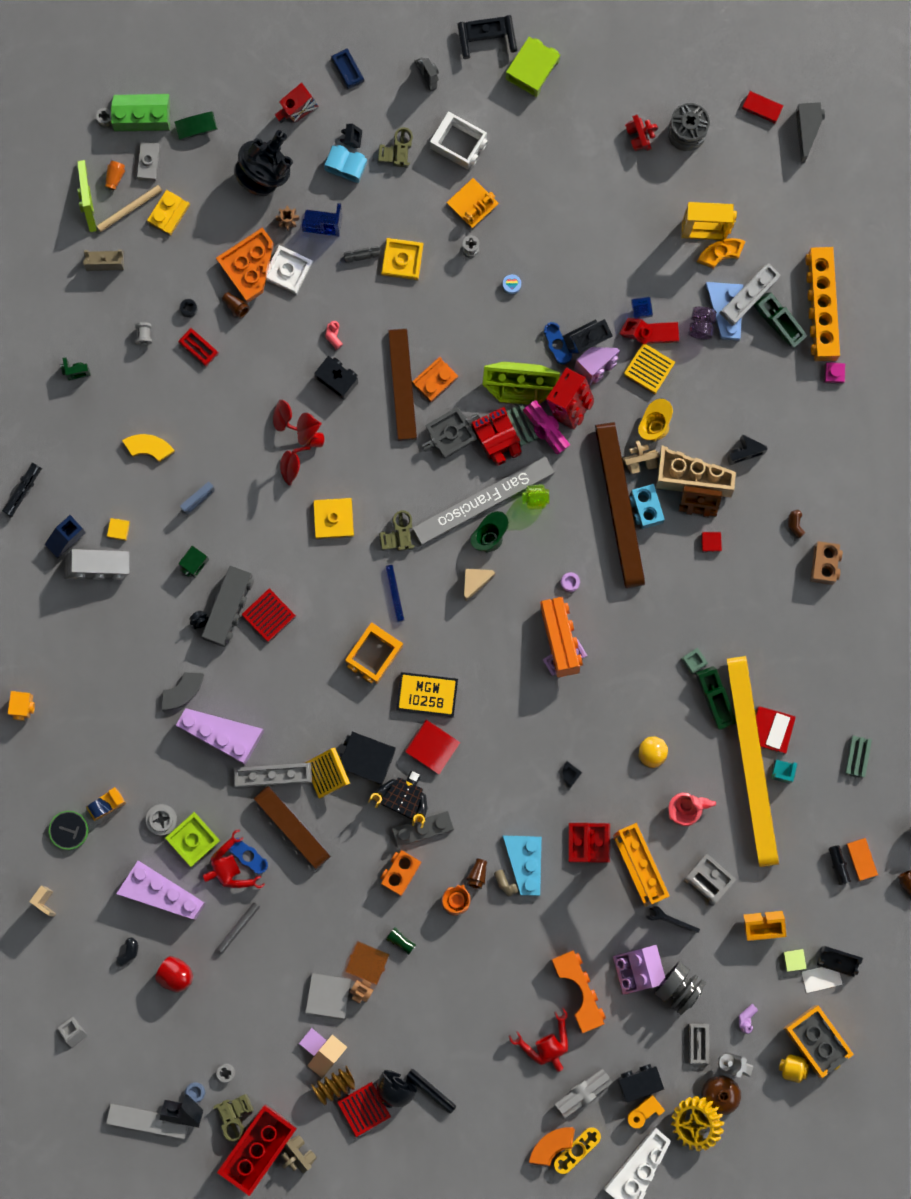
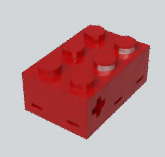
(570, 398)

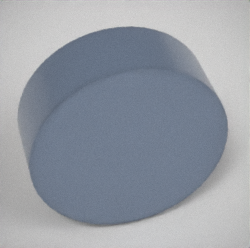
(196, 1091)

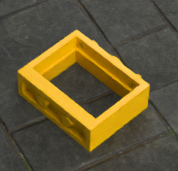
(708, 221)

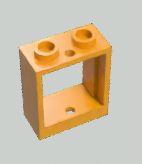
(384, 637)

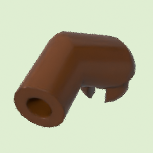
(793, 523)

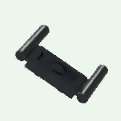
(484, 30)

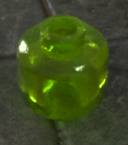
(536, 497)

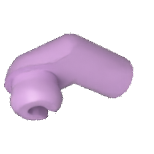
(745, 1019)

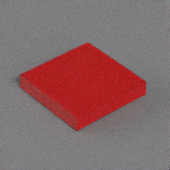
(764, 720)

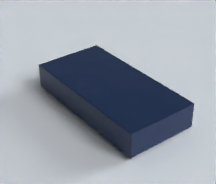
(347, 68)

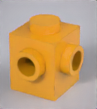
(21, 705)

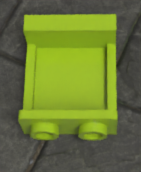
(532, 66)

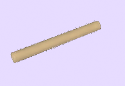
(129, 208)

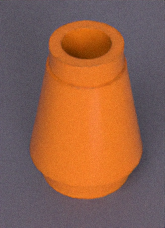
(114, 174)

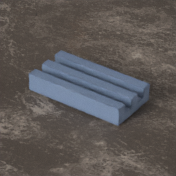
(197, 498)

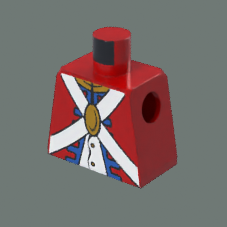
(296, 104)

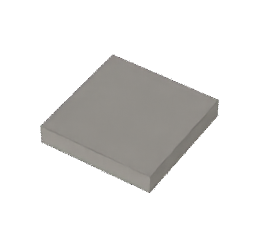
(328, 995)

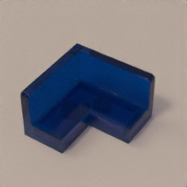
(323, 222)

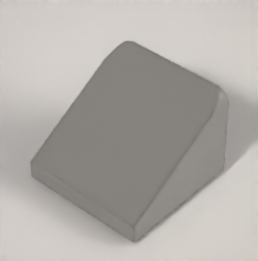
(72, 1032)

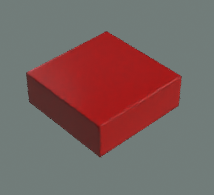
(711, 542)

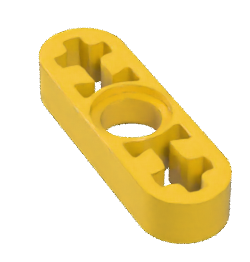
(563, 1157)

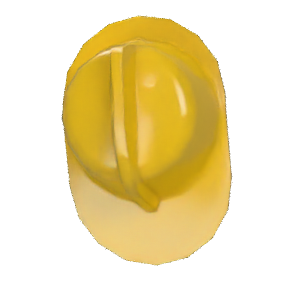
(656, 420)

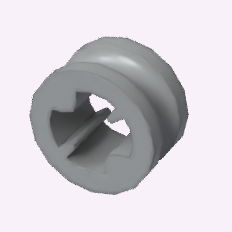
(100, 112)
(223, 1078)

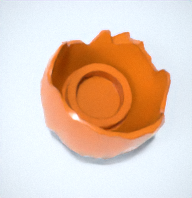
(456, 900)

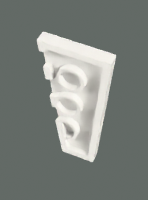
(639, 1169)

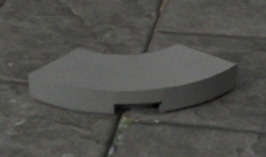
(183, 691)

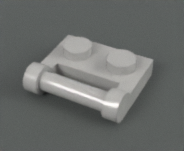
(714, 874)

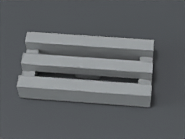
(691, 1043)

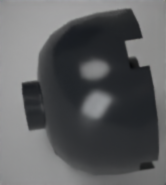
(394, 1090)

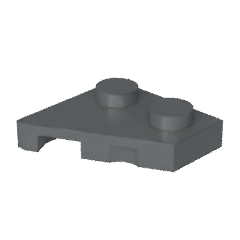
(428, 71)

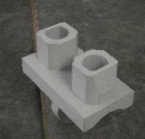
(734, 1065)

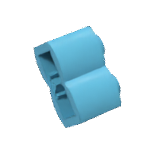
(345, 164)

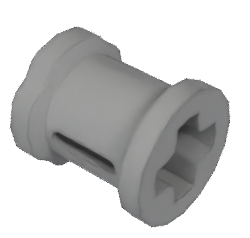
(466, 250)
(143, 333)

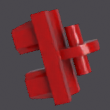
(637, 125)

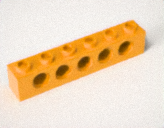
(824, 257)

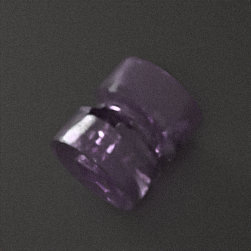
(702, 323)

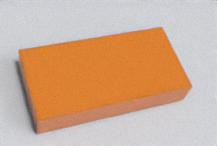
(862, 859)

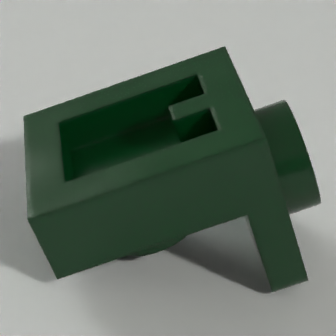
(77, 370)

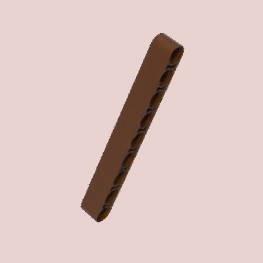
(620, 505)

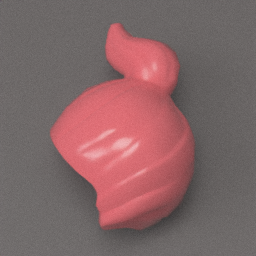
(687, 809)

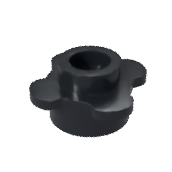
(198, 619)

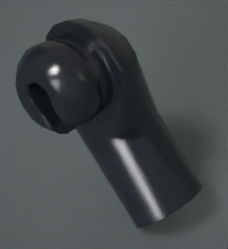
(130, 952)

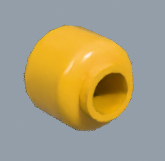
(794, 1068)

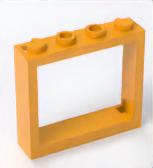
(641, 865)

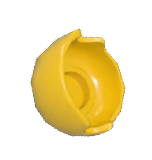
(653, 752)

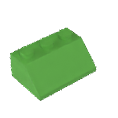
(141, 112)

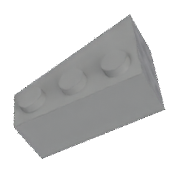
(96, 564)

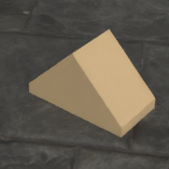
(475, 580)
(327, 1056)

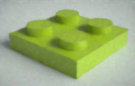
(192, 839)

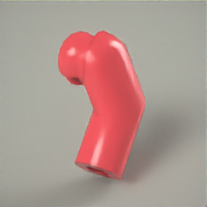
(331, 334)

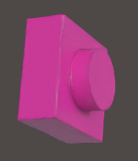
(834, 372)

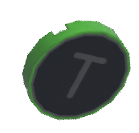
(68, 830)

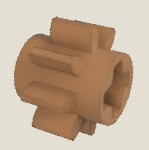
(287, 223)
(361, 991)

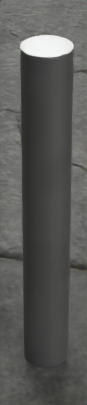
(238, 927)

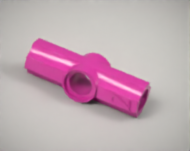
(546, 427)

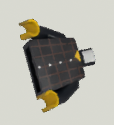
(403, 797)

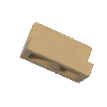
(41, 898)

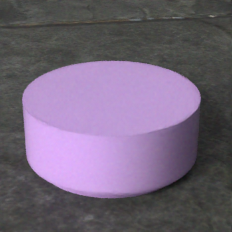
(570, 582)

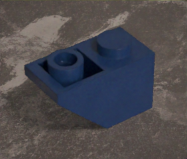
(64, 536)

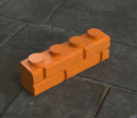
(560, 638)

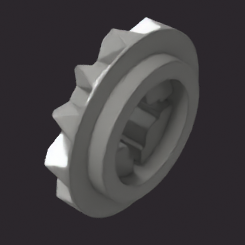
(153, 815)

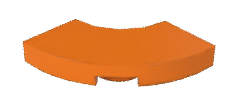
(551, 1145)

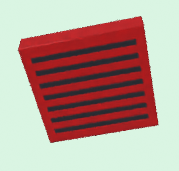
(268, 615)
(364, 1109)

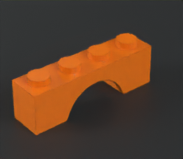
(588, 1014)

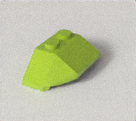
(519, 382)

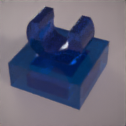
(641, 307)

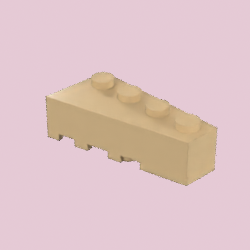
(679, 470)

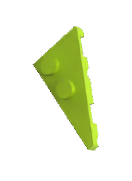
(85, 195)

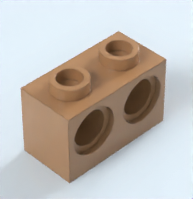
(820, 562)

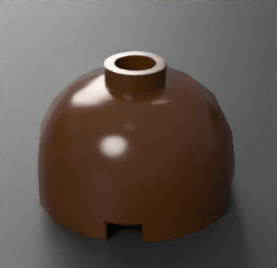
(715, 1086)

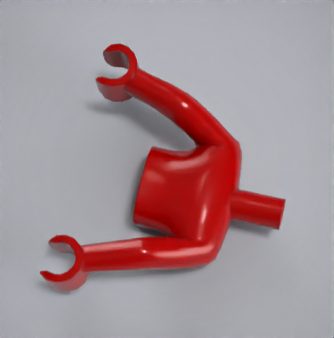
(226, 867)
(548, 1047)

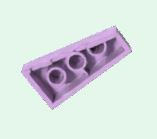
(222, 734)
(155, 890)

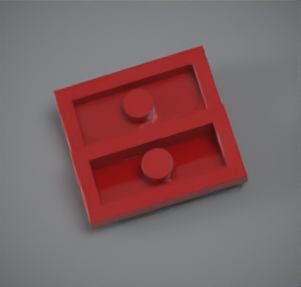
(432, 747)
(589, 842)

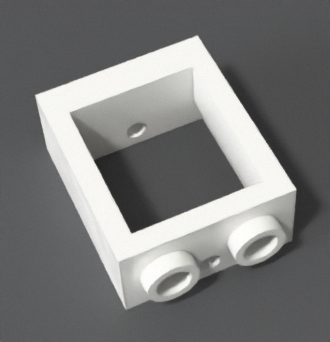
(453, 120)

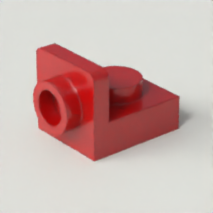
(637, 330)

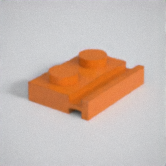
(435, 379)

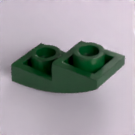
(196, 125)

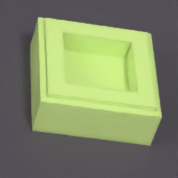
(794, 960)

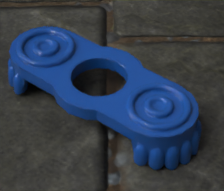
(553, 333)
(258, 863)

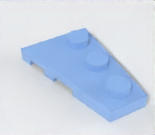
(720, 296)

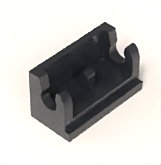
(839, 961)

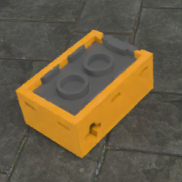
(818, 1041)

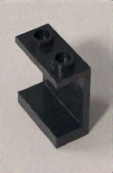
(587, 336)
(367, 757)

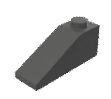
(808, 122)

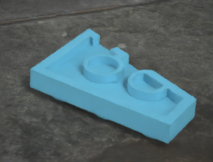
(526, 862)

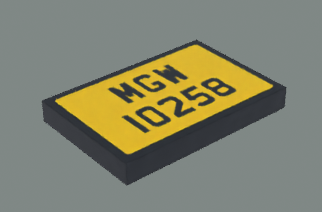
(427, 694)

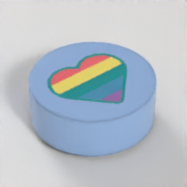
(511, 284)

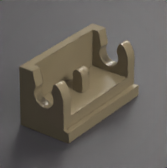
(104, 260)

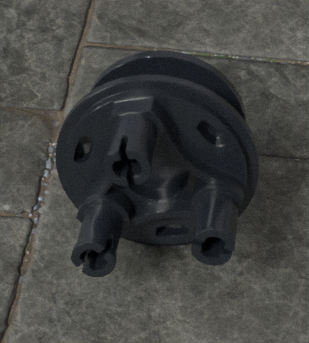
(262, 165)

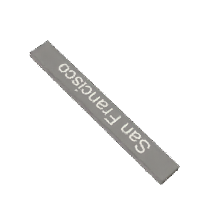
(483, 500)

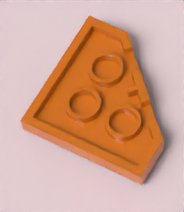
(248, 264)

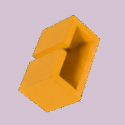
(764, 927)

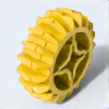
(695, 1135)

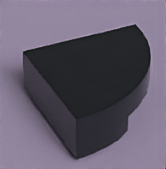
(570, 774)

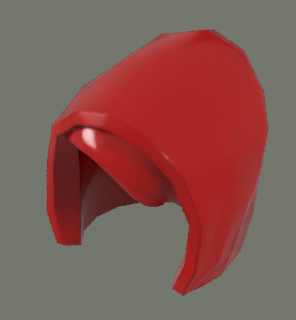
(174, 975)

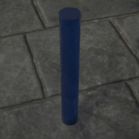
(395, 593)

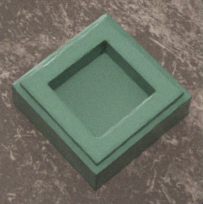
(694, 660)

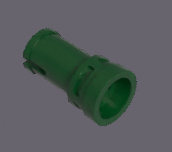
(402, 942)

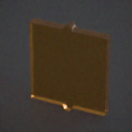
(367, 963)

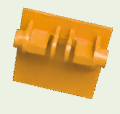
(472, 203)

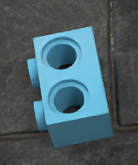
(651, 506)

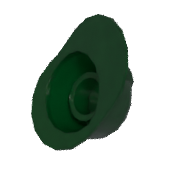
(490, 532)

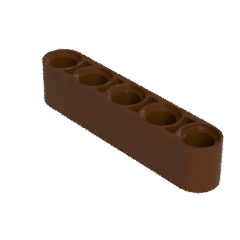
(292, 827)

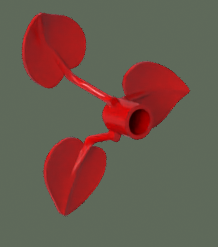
(307, 435)

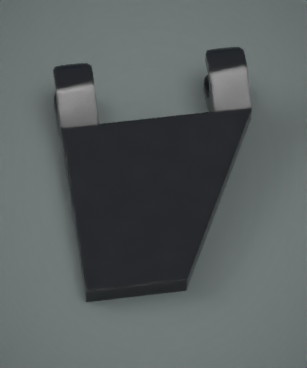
(659, 914)

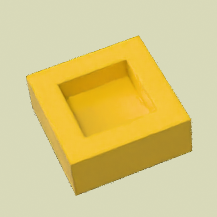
(118, 529)

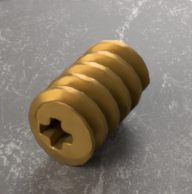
(334, 1086)

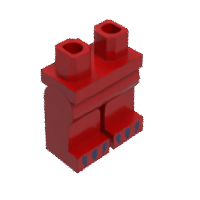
(500, 442)

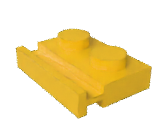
(168, 212)

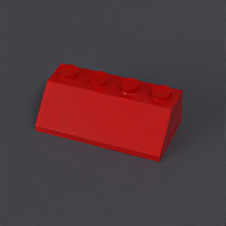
(257, 1150)

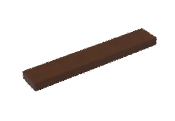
(402, 384)

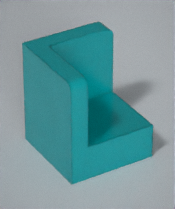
(784, 771)

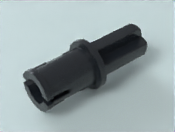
(839, 864)

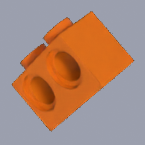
(404, 874)

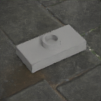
(148, 161)

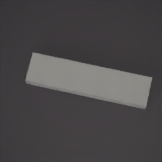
(750, 294)
(272, 775)
(144, 1121)

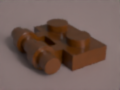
(700, 501)

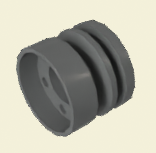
(688, 136)
(680, 988)

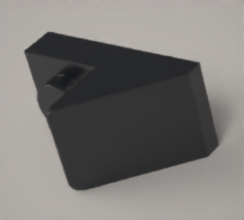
(751, 449)
(183, 1113)

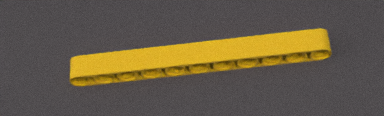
(752, 761)

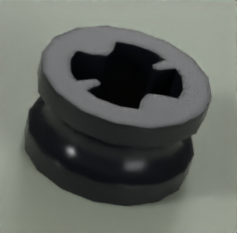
(190, 302)

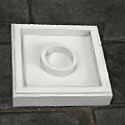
(288, 269)

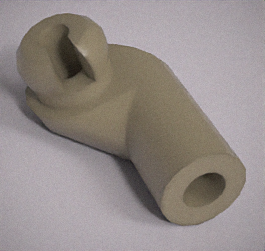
(502, 882)

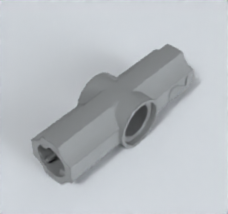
(583, 1093)

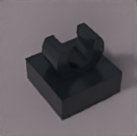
(352, 136)

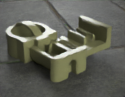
(399, 154)
(400, 538)
(229, 1112)

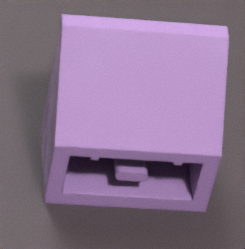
(595, 362)
(639, 969)

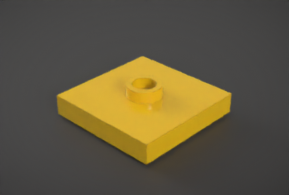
(333, 518)

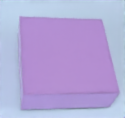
(312, 1041)

